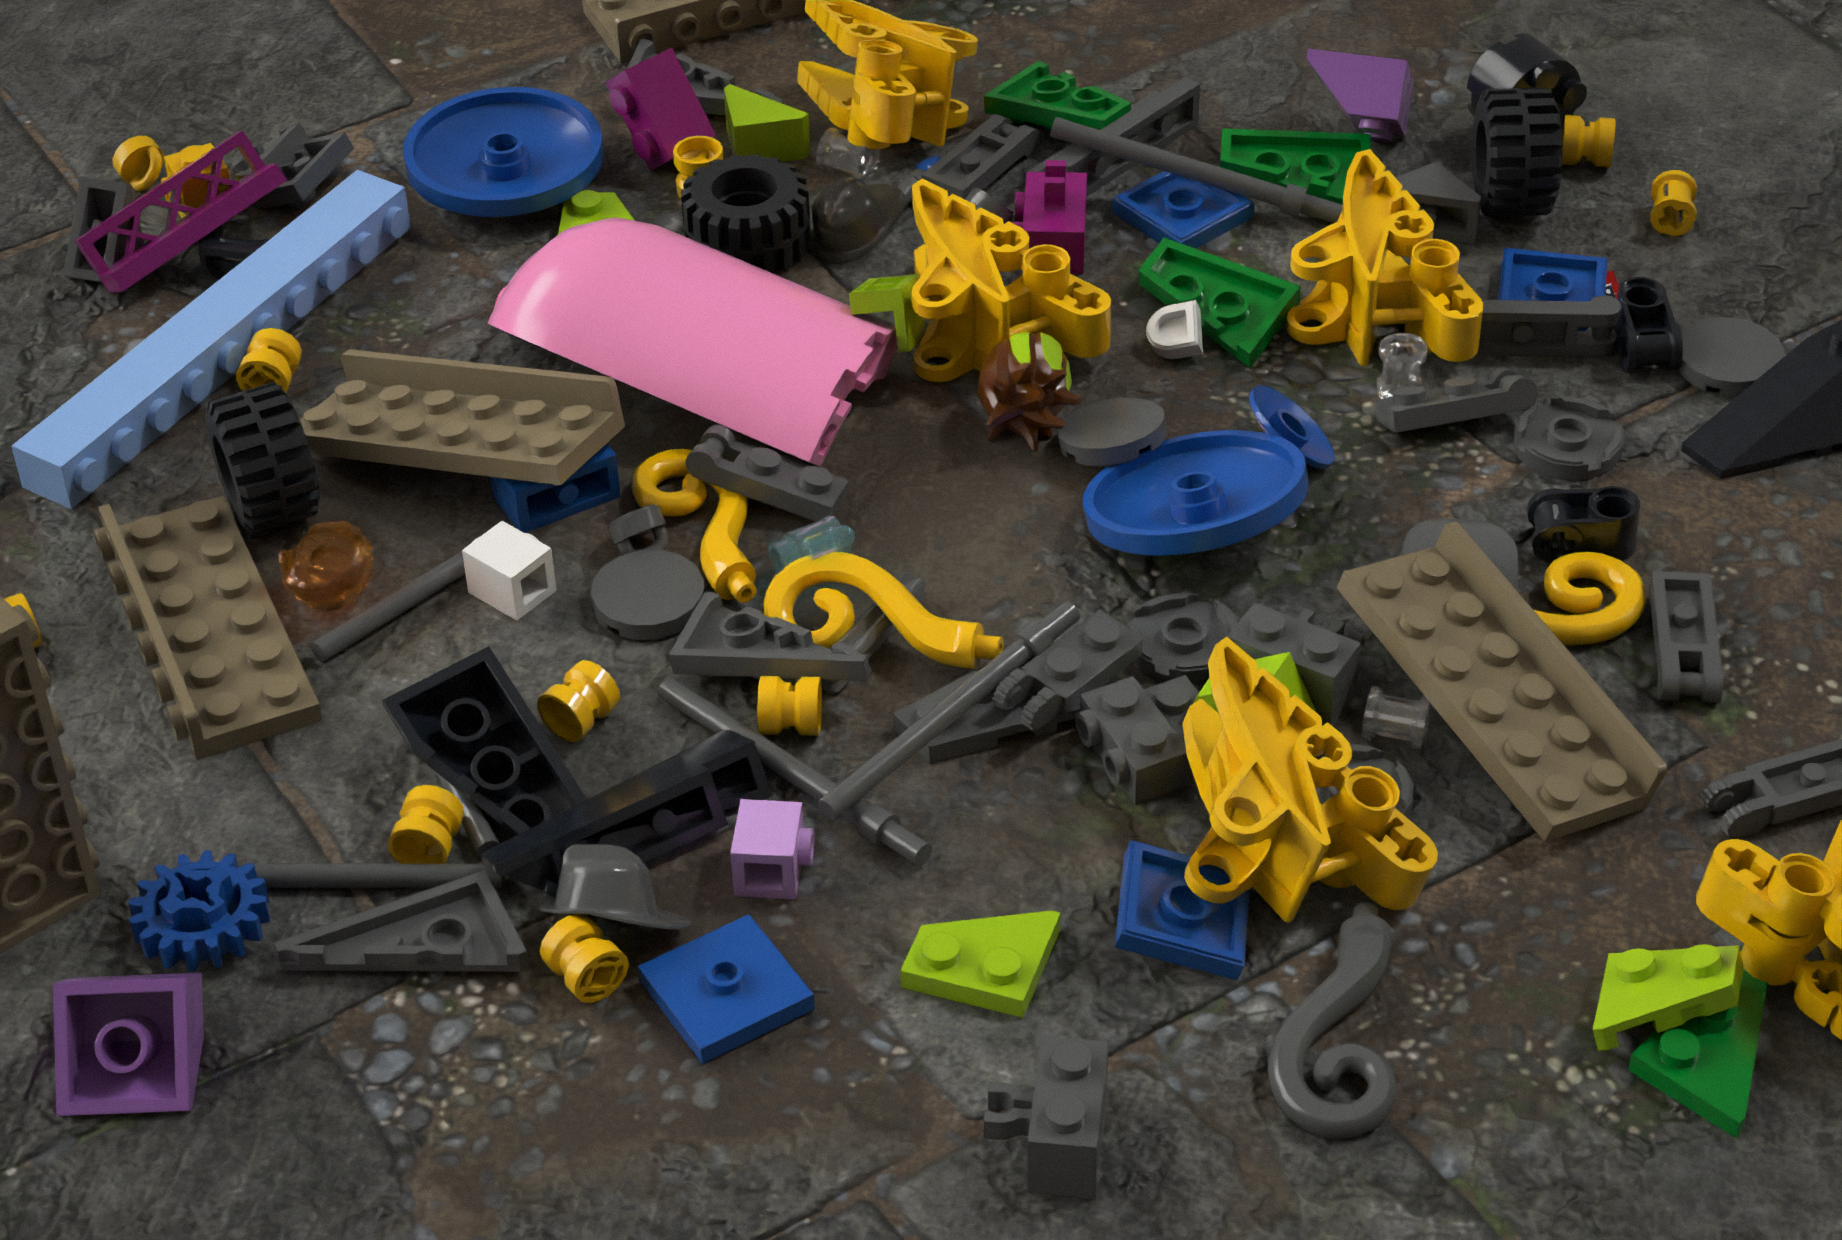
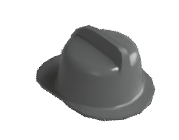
(610, 885)

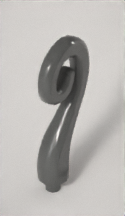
(1359, 969)

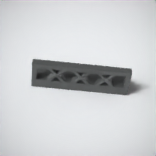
(1152, 121)

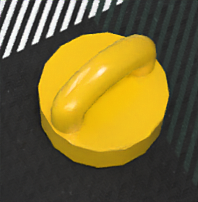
(139, 162)

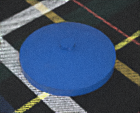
(503, 151)
(1196, 493)

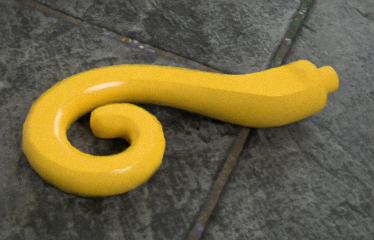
(720, 557)
(1601, 624)
(940, 639)

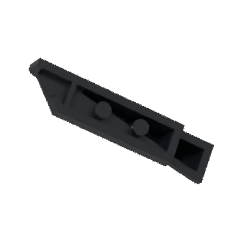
(645, 813)

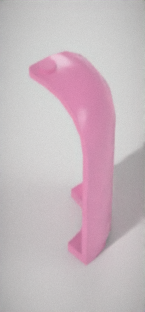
(699, 331)

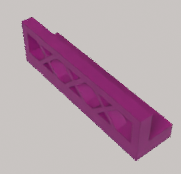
(189, 229)

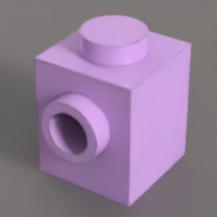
(770, 849)

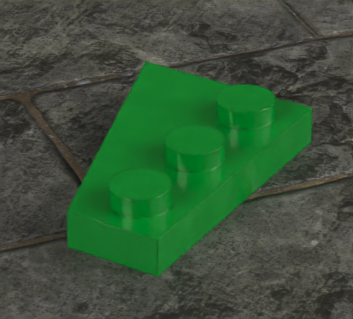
(1040, 97)
(1294, 157)
(1237, 303)

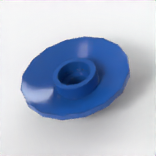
(1287, 420)

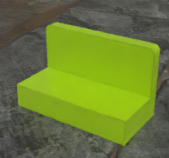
(891, 295)

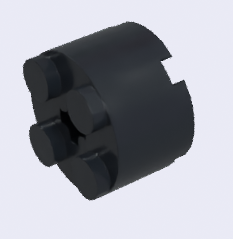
(1527, 65)

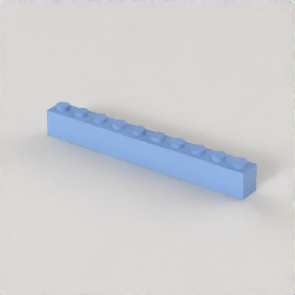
(208, 339)

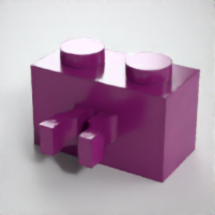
(658, 107)
(1055, 210)

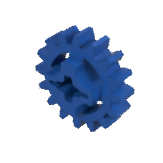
(199, 910)

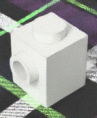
(509, 570)

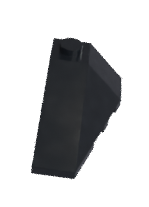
(1780, 414)
(485, 742)

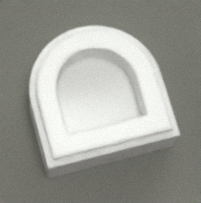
(1176, 331)

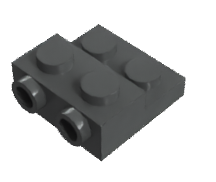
(1139, 734)

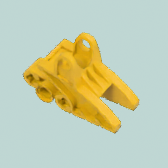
(899, 75)
(1370, 286)
(967, 298)
(1264, 805)
(1780, 917)

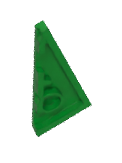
(1708, 1059)

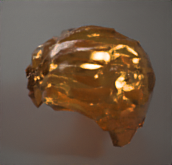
(328, 566)

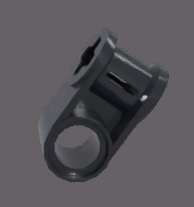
(1647, 326)
(1586, 522)

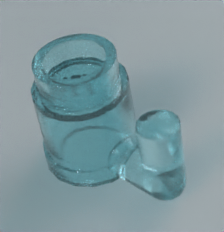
(811, 541)

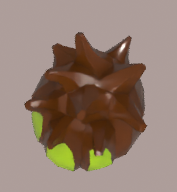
(1025, 386)

